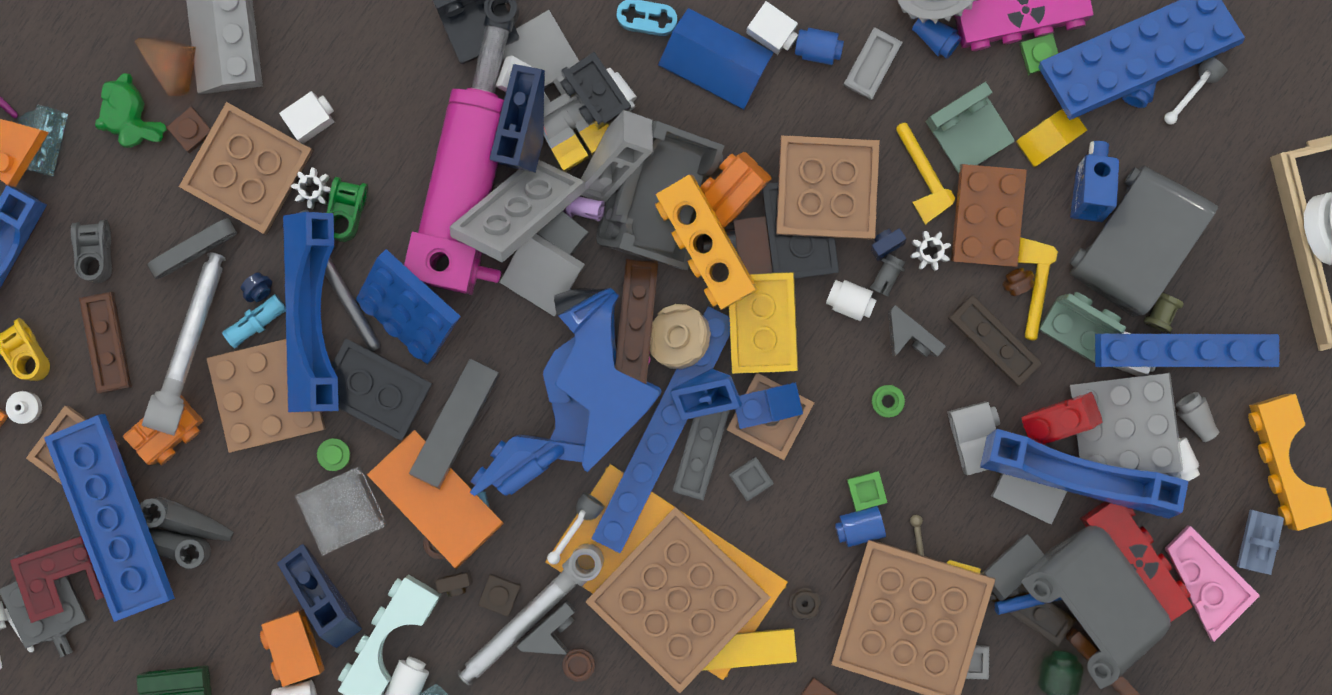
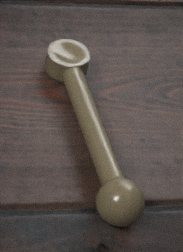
(916, 521)

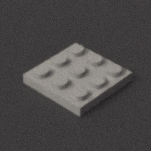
(1137, 424)

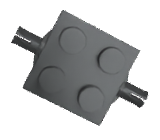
(49, 628)

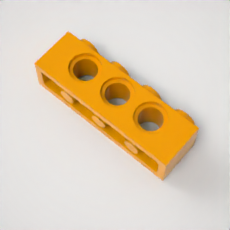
(688, 193)

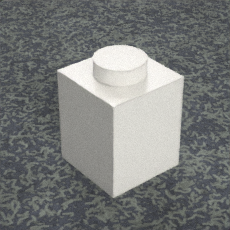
(773, 28)
(308, 116)

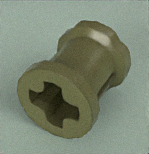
(1163, 313)

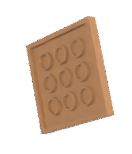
(677, 599)
(913, 621)

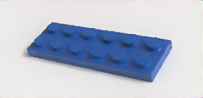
(1139, 54)
(109, 517)

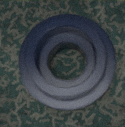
(256, 287)

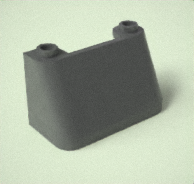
(630, 214)
(1143, 241)
(1104, 598)

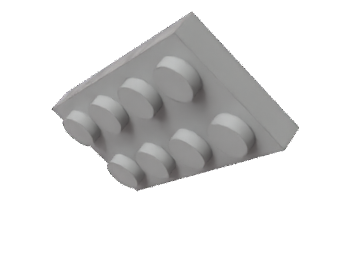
(517, 210)

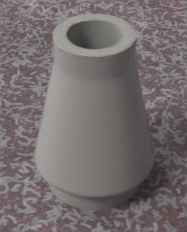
(1197, 415)

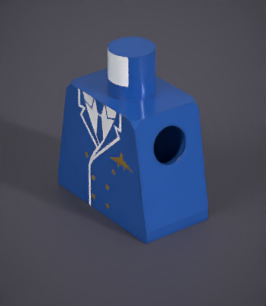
(1095, 184)

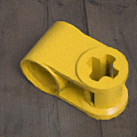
(18, 346)

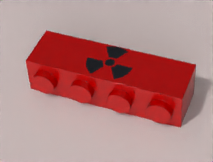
(1136, 547)

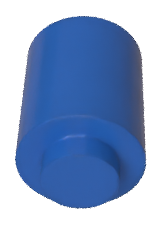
(860, 527)

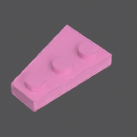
(1214, 585)

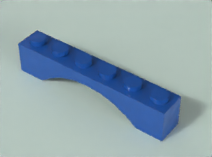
(306, 256)
(1125, 487)

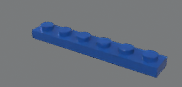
(1186, 350)

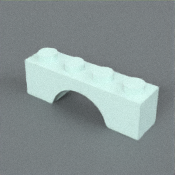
(409, 605)

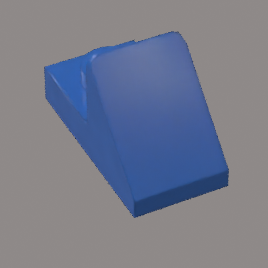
(769, 405)

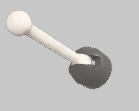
(1210, 72)
(587, 509)

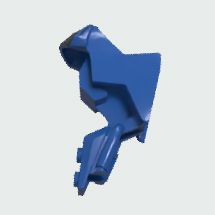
(588, 397)

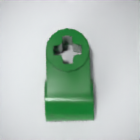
(347, 205)

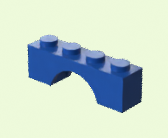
(17, 220)

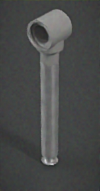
(166, 406)
(534, 611)

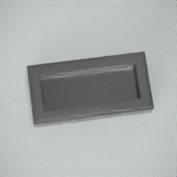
(1013, 566)

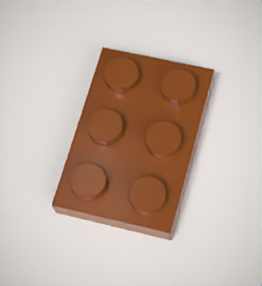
(988, 215)

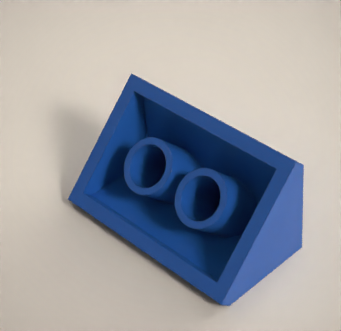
(715, 58)

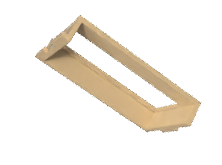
(1308, 264)

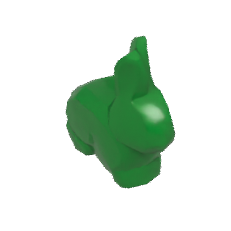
(122, 113)

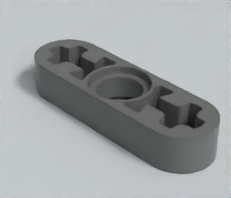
(192, 248)

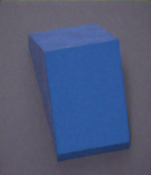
(706, 395)

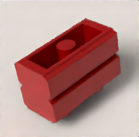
(1062, 419)

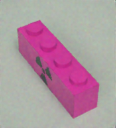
(1013, 18)

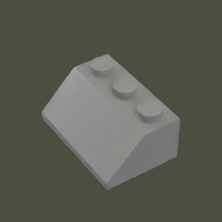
(224, 45)

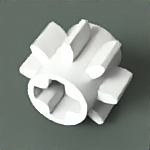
(307, 180)
(933, 241)

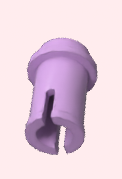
(586, 208)

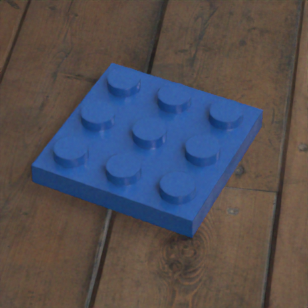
(406, 307)

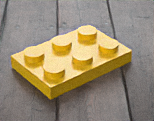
(765, 326)

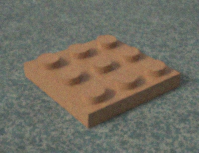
(246, 168)
(827, 187)
(254, 397)

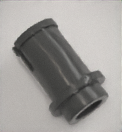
(888, 274)

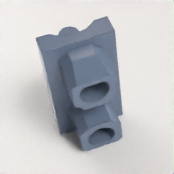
(1260, 542)

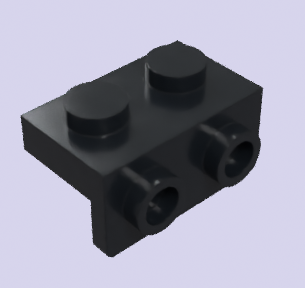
(595, 91)

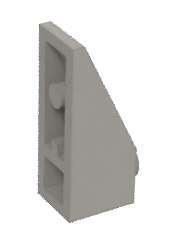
(618, 155)

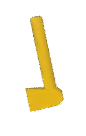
(941, 198)
(1043, 255)

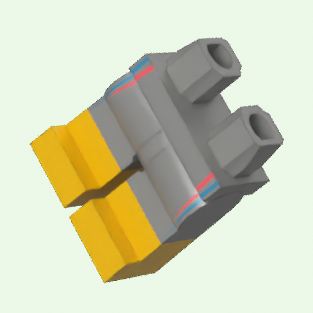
(560, 120)

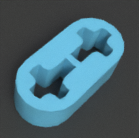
(645, 25)

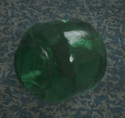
(1060, 674)

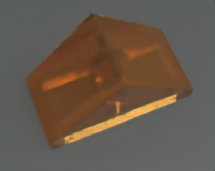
(170, 62)

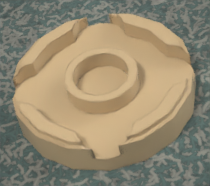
(679, 336)

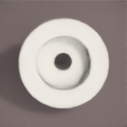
(23, 407)

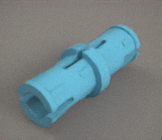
(254, 321)

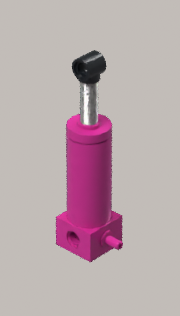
(463, 168)

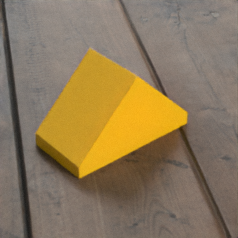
(1050, 137)

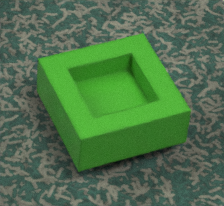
(1037, 50)
(866, 491)

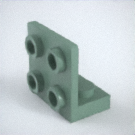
(970, 128)
(1076, 322)

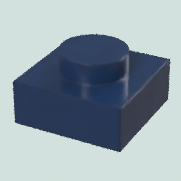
(887, 242)

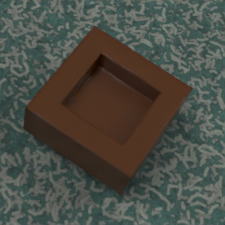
(189, 129)

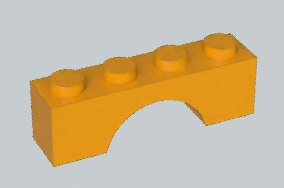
(1277, 424)

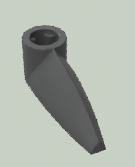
(183, 520)
(175, 546)

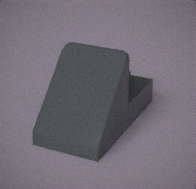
(904, 327)
(542, 637)

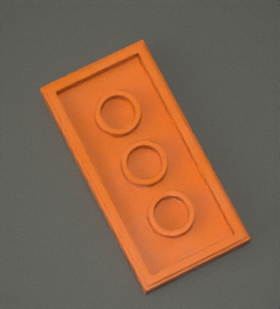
(446, 516)

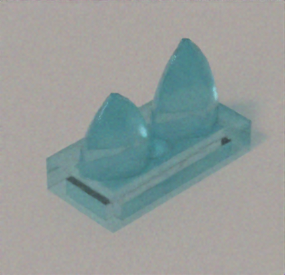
(52, 122)

